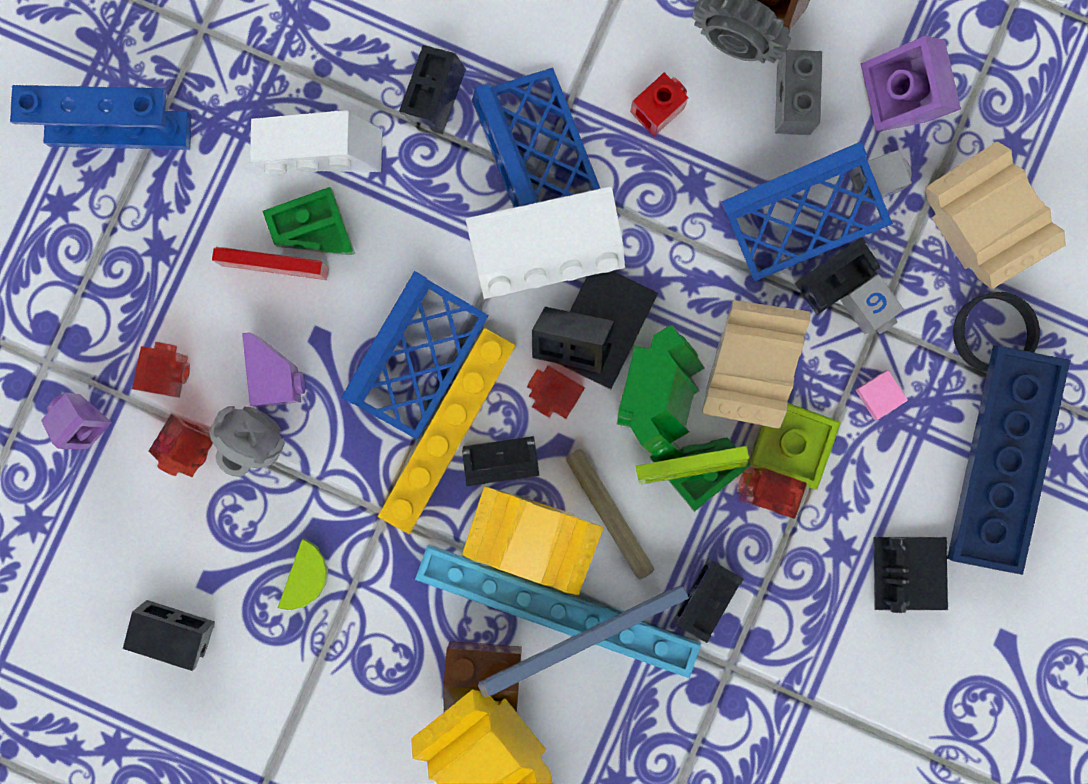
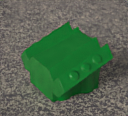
(660, 393)

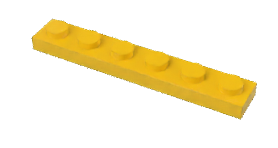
(446, 431)

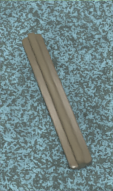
(610, 514)

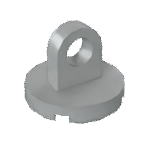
(245, 440)

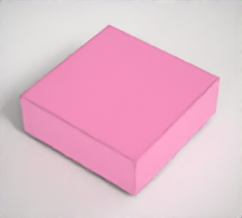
(881, 395)

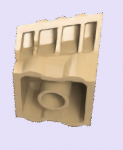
(993, 216)
(756, 363)

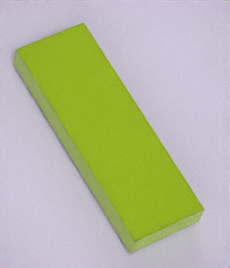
(692, 465)

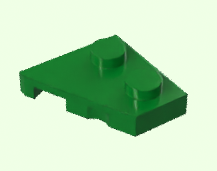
(310, 224)
(700, 488)

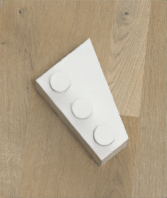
(316, 143)

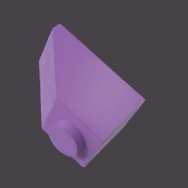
(270, 375)
(73, 422)

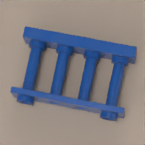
(101, 117)

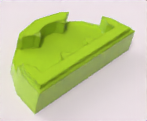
(306, 577)

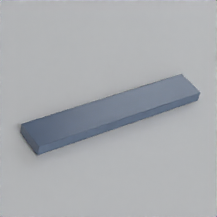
(581, 641)

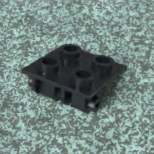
(910, 573)

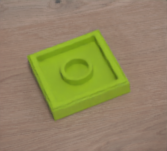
(798, 447)

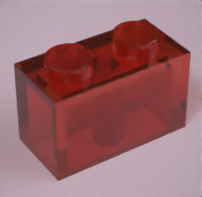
(771, 491)

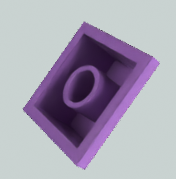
(910, 84)

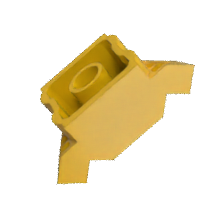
(532, 540)
(481, 745)

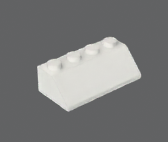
(546, 242)

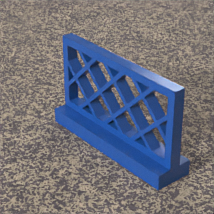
(506, 148)
(794, 182)
(388, 338)

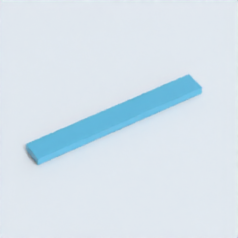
(554, 609)

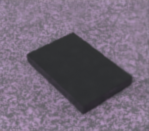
(619, 300)

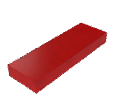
(270, 263)

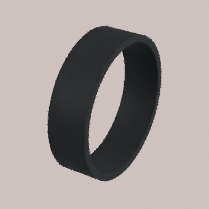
(1028, 314)

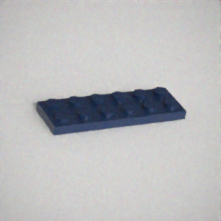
(1008, 459)

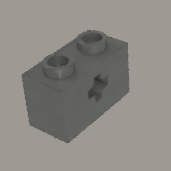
(798, 92)

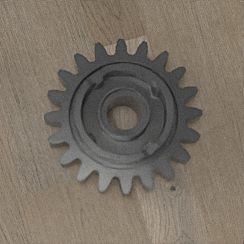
(742, 29)

